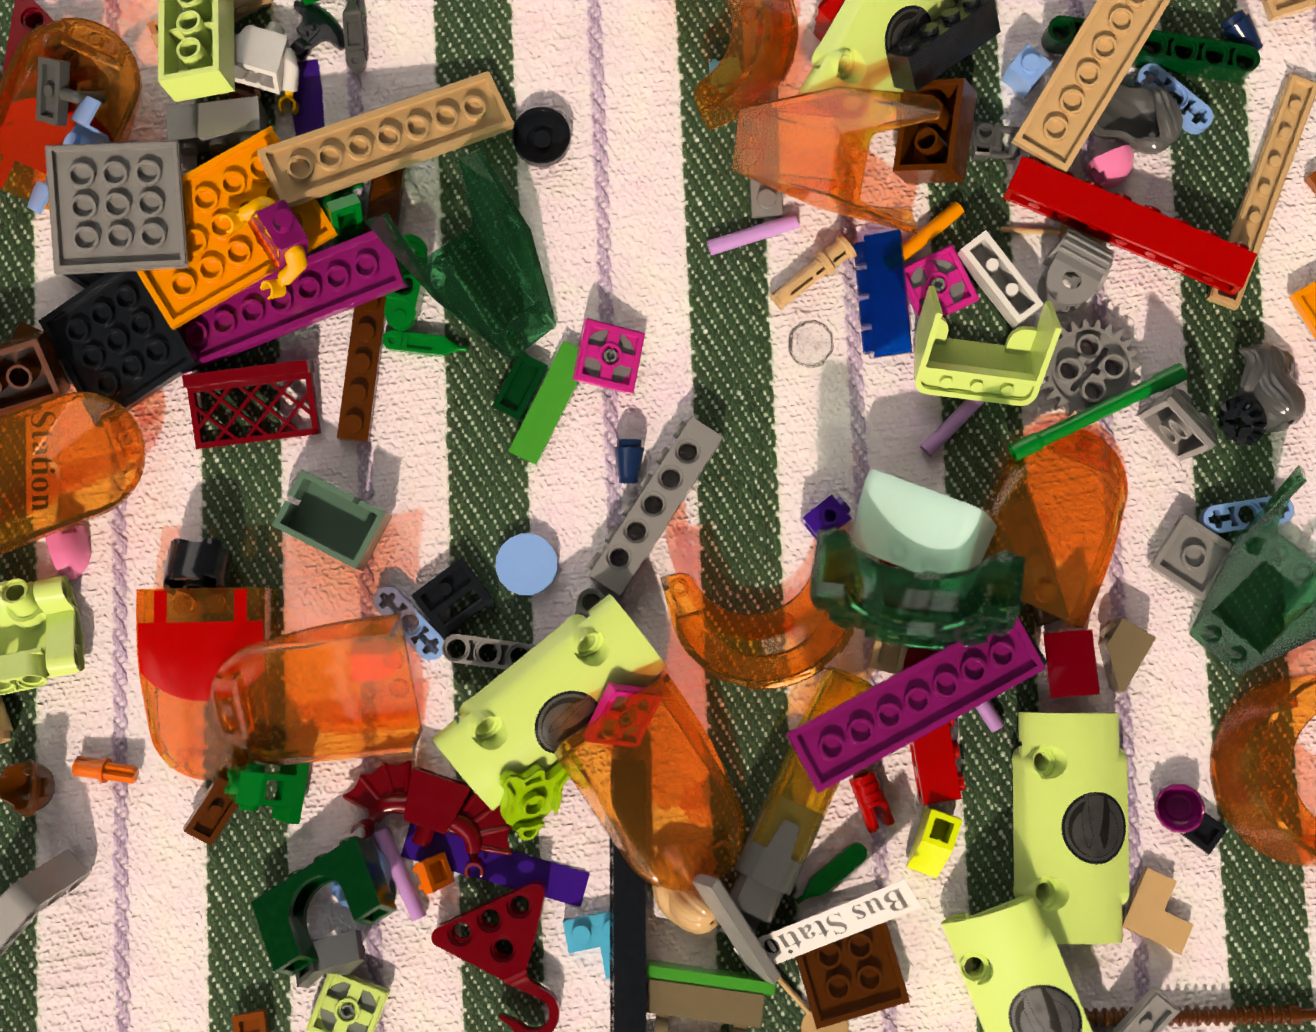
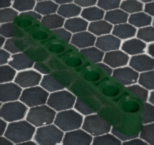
(1164, 45)

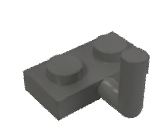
(54, 91)

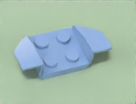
(81, 134)

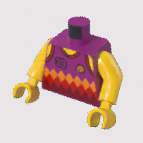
(278, 236)

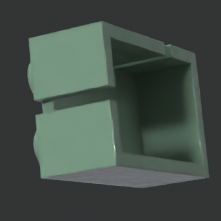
(332, 521)

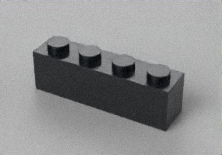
(942, 43)

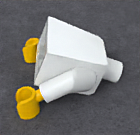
(267, 62)

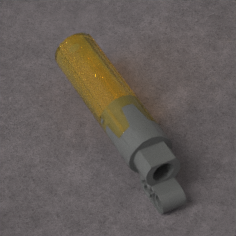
(788, 816)

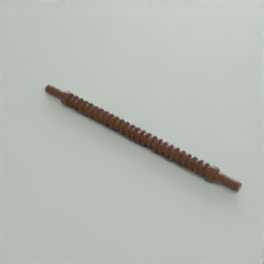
(1291, 1014)

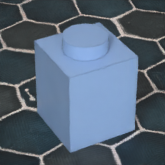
(1026, 71)

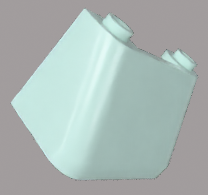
(919, 526)

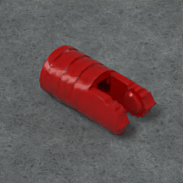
(869, 795)

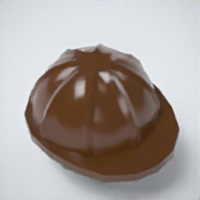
(26, 786)

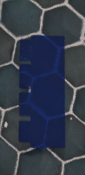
(887, 292)

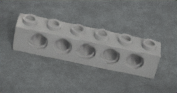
(705, 443)

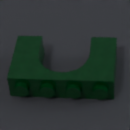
(284, 907)

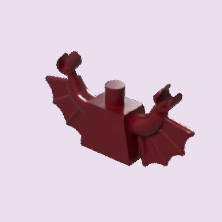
(432, 804)

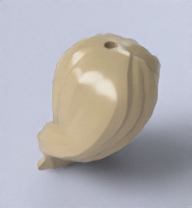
(685, 909)

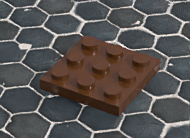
(852, 977)

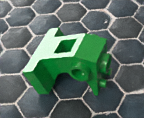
(338, 212)
(249, 785)

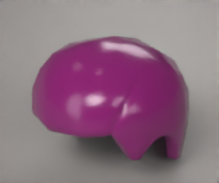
(1179, 808)

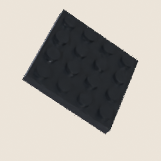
(118, 340)

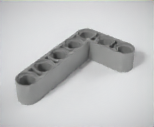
(504, 648)
(36, 892)

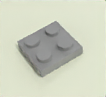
(1190, 557)

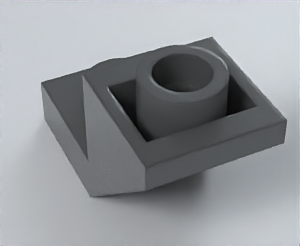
(335, 955)

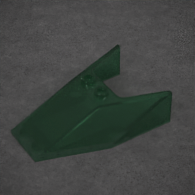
(487, 271)
(1262, 592)

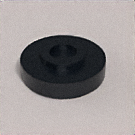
(541, 136)

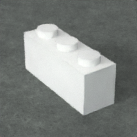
(999, 279)

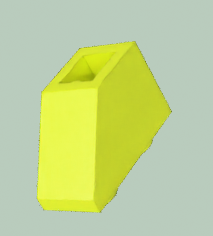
(933, 841)

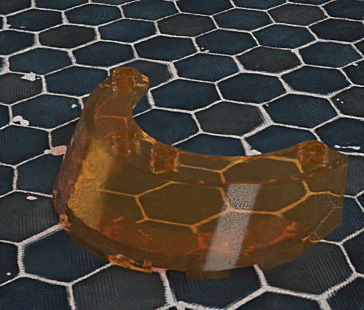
(755, 61)
(753, 649)
(1254, 768)

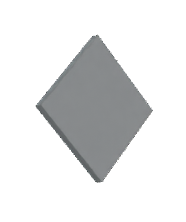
(116, 207)

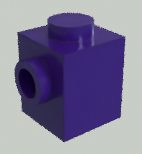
(827, 515)

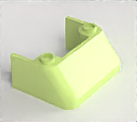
(979, 369)

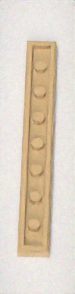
(1269, 174)

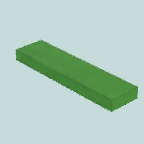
(547, 407)
(708, 977)

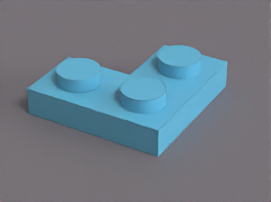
(588, 933)

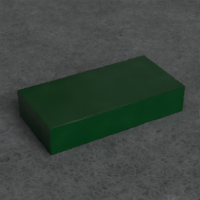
(520, 386)

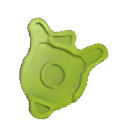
(531, 797)

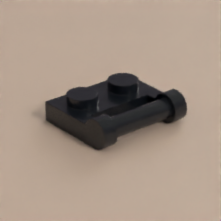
(447, 590)

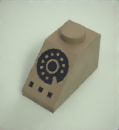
(1123, 651)

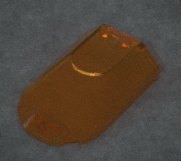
(65, 465)

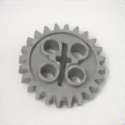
(1069, 353)

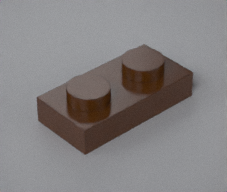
(211, 812)

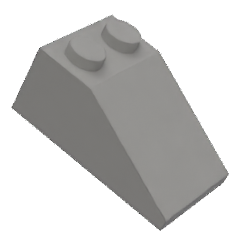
(1179, 424)

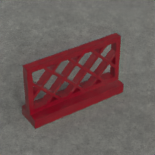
(257, 377)

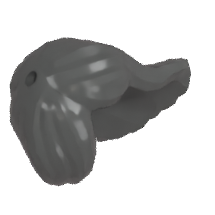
(1142, 118)
(1271, 384)

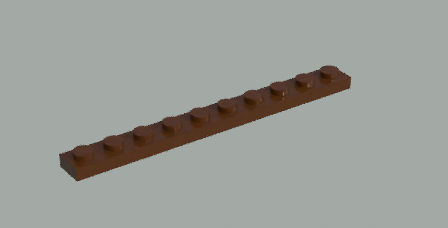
(368, 328)

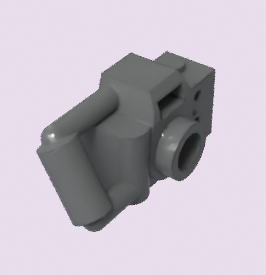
(988, 139)

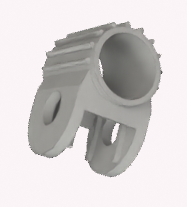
(1079, 263)

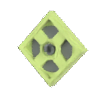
(348, 1005)

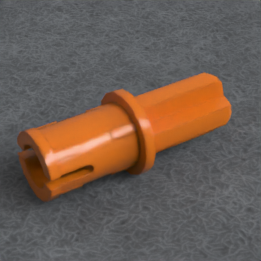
(104, 770)

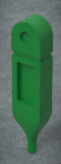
(420, 343)
(834, 871)

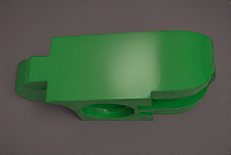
(401, 308)

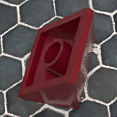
(1071, 663)

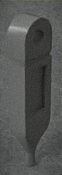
(354, 37)

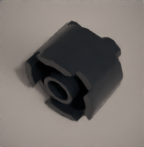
(197, 565)

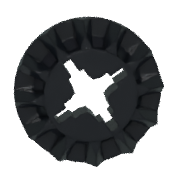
(1251, 414)

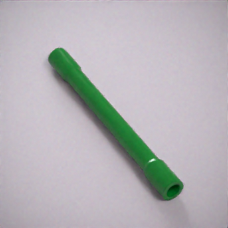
(1157, 383)

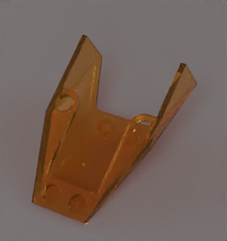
(819, 146)

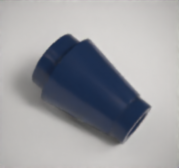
(1241, 29)
(628, 459)

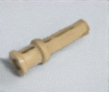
(824, 264)

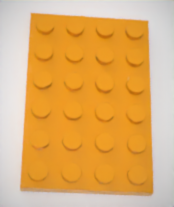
(218, 260)

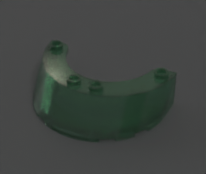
(914, 606)

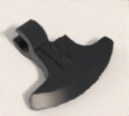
(314, 29)

